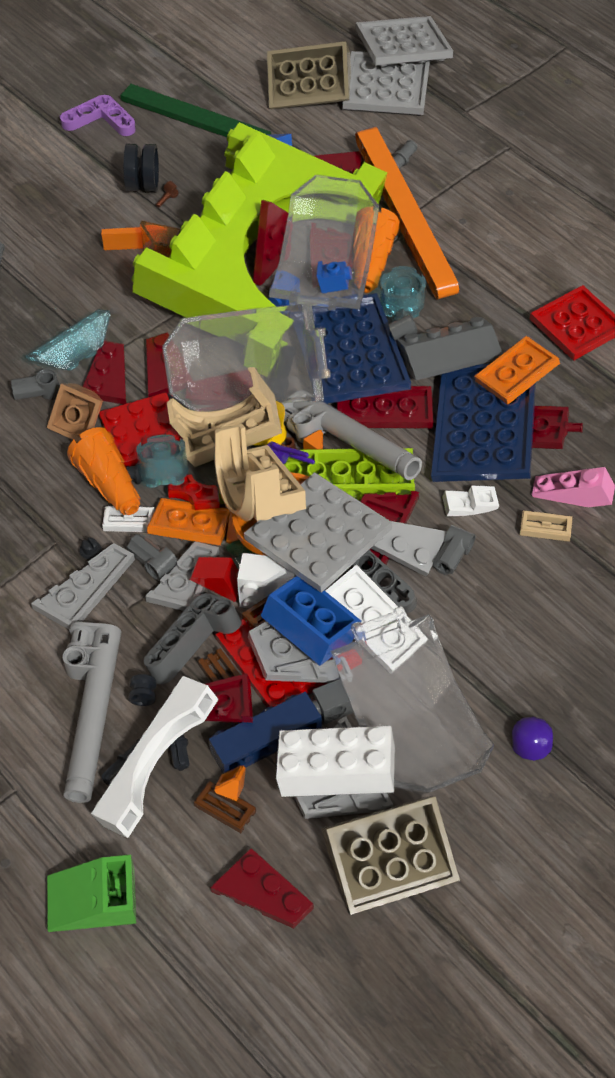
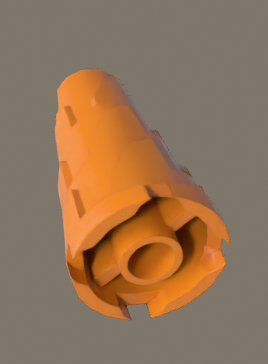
(385, 234)
(104, 469)

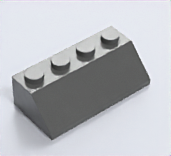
(449, 348)

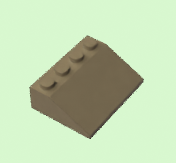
(309, 75)
(391, 854)

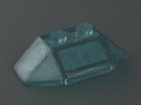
(74, 343)

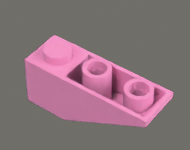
(578, 487)

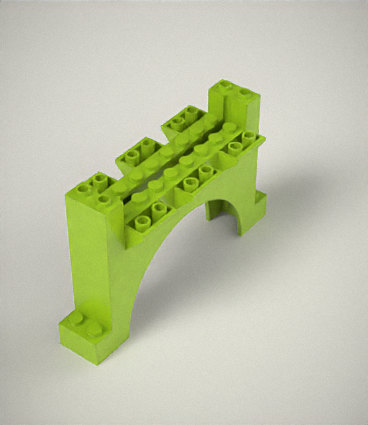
(207, 257)

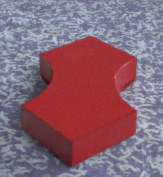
(198, 494)

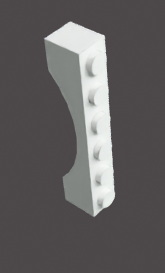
(123, 800)

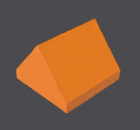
(313, 441)
(231, 783)

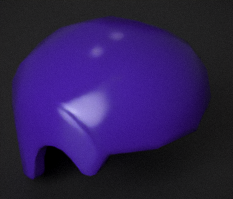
(532, 738)

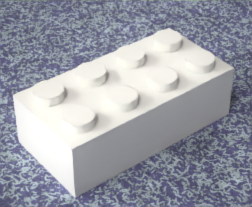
(336, 761)

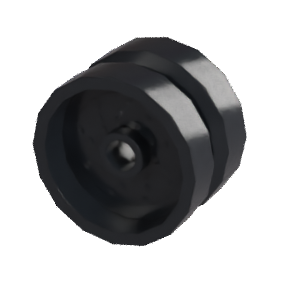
(141, 167)

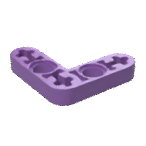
(103, 107)

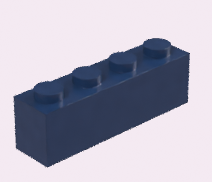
(257, 740)

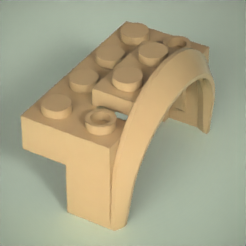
(256, 413)
(268, 484)

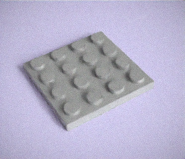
(404, 40)
(387, 88)
(322, 538)

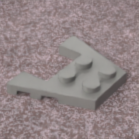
(284, 661)
(342, 804)

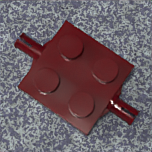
(552, 426)

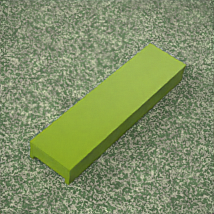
(350, 472)

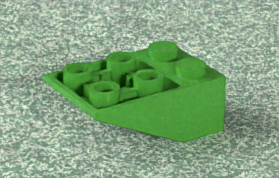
(92, 895)

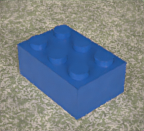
(309, 619)

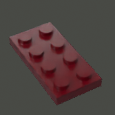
(392, 410)

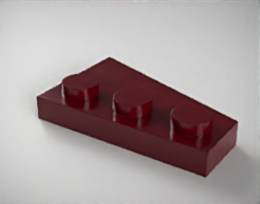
(156, 366)

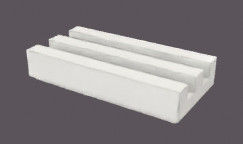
(128, 522)

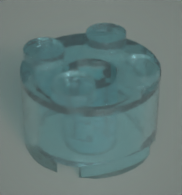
(402, 290)
(162, 461)

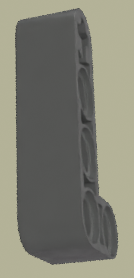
(380, 571)
(188, 633)

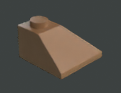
(74, 410)

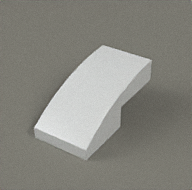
(475, 501)

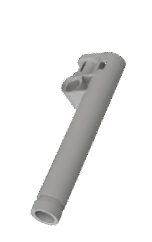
(311, 416)
(96, 665)

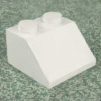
(259, 577)

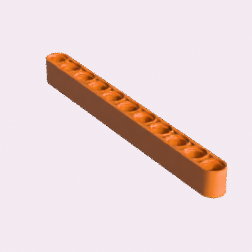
(412, 222)

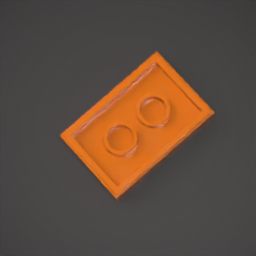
(517, 370)
(182, 521)

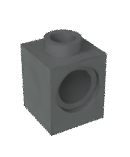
(331, 701)

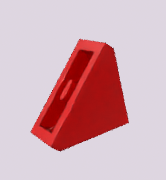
(217, 575)

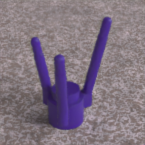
(284, 452)

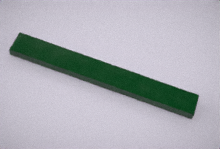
(182, 111)

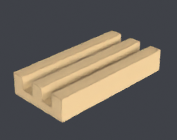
(546, 528)

